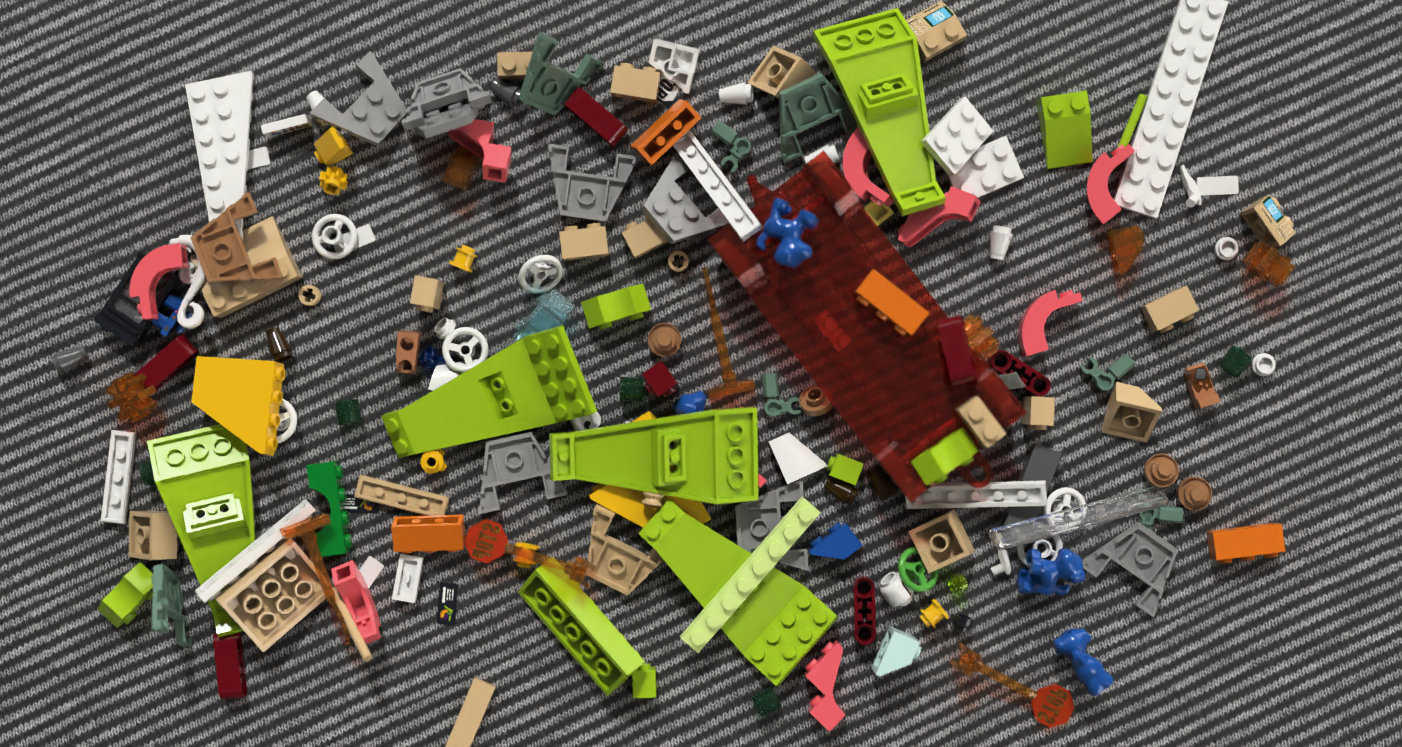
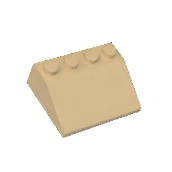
(262, 243)
(273, 594)

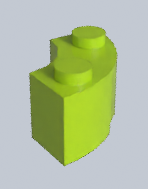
(616, 306)
(945, 456)
(128, 596)

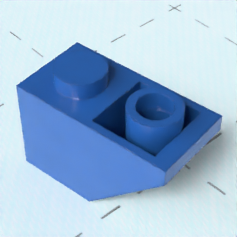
(837, 544)

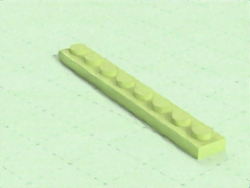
(750, 574)

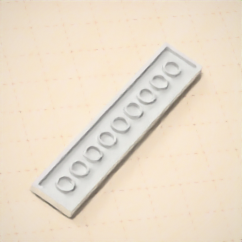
(1169, 105)

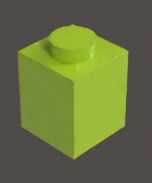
(844, 468)
(644, 682)

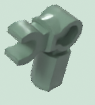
(741, 145)
(1103, 380)
(775, 406)
(1163, 514)

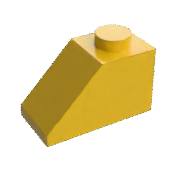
(332, 147)

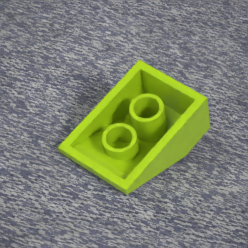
(1065, 129)

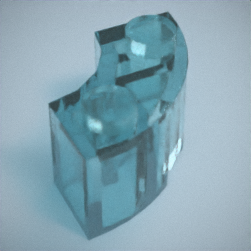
(549, 313)

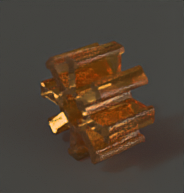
(1268, 264)
(980, 338)
(131, 397)

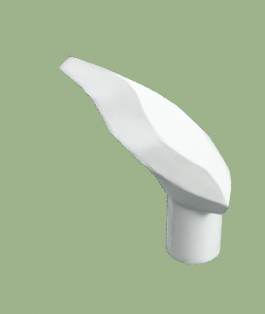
(1191, 188)
(1004, 566)

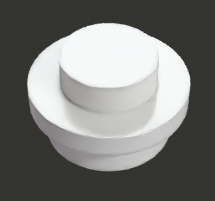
(1226, 248)
(444, 328)
(1263, 364)

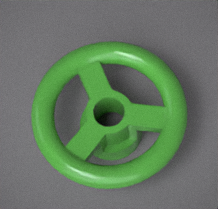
(915, 571)

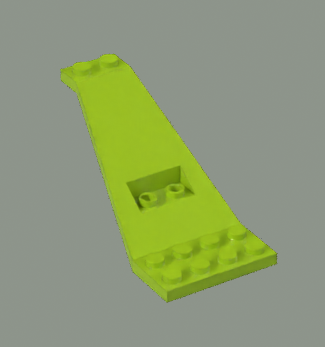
(884, 88)
(510, 392)
(710, 455)
(203, 475)
(772, 624)

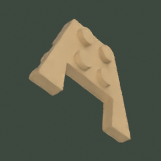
(615, 561)

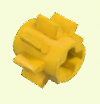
(333, 180)

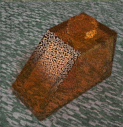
(461, 169)
(1125, 247)

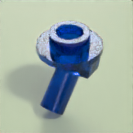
(430, 358)

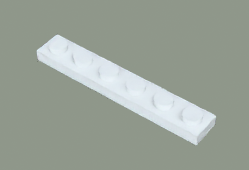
(717, 186)
(992, 495)
(249, 556)

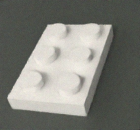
(957, 136)
(988, 169)

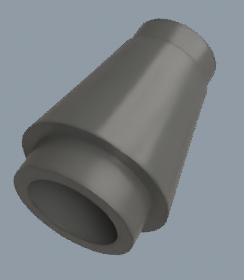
(507, 92)
(69, 359)

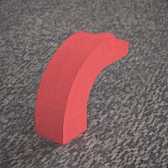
(855, 168)
(1098, 195)
(150, 271)
(1031, 327)
(358, 600)

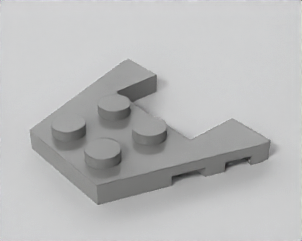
(440, 91)
(373, 112)
(453, 118)
(588, 194)
(673, 210)
(511, 461)
(761, 516)
(1142, 555)

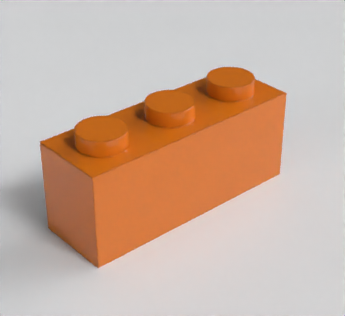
(665, 131)
(890, 303)
(428, 533)
(1246, 542)

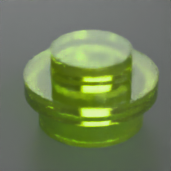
(957, 584)

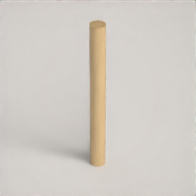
(352, 628)

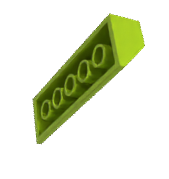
(581, 627)

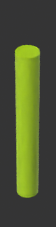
(1132, 122)

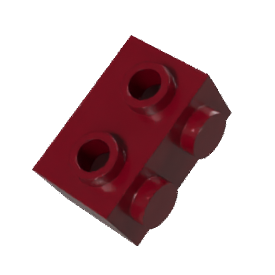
(660, 380)

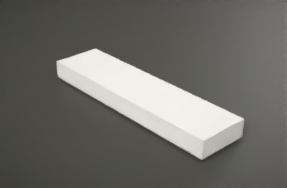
(118, 477)

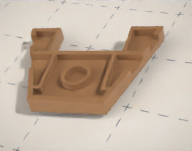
(223, 250)

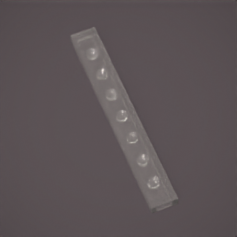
(1078, 517)

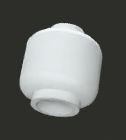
(895, 590)

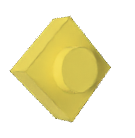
(878, 213)

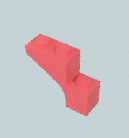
(478, 139)
(919, 224)
(823, 675)

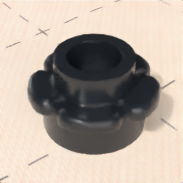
(962, 622)

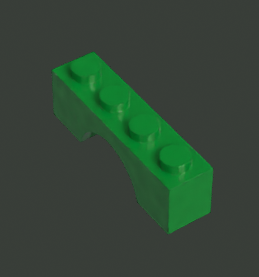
(327, 479)

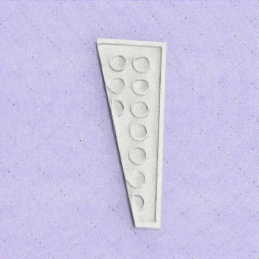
(221, 133)

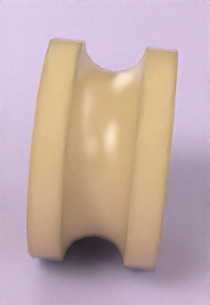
(671, 260)
(316, 292)
(652, 499)

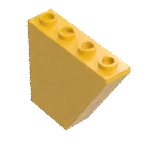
(242, 397)
(630, 506)

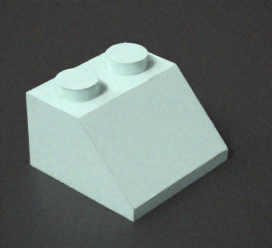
(895, 652)

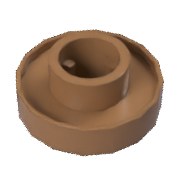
(664, 339)
(814, 401)
(1161, 470)
(1194, 493)

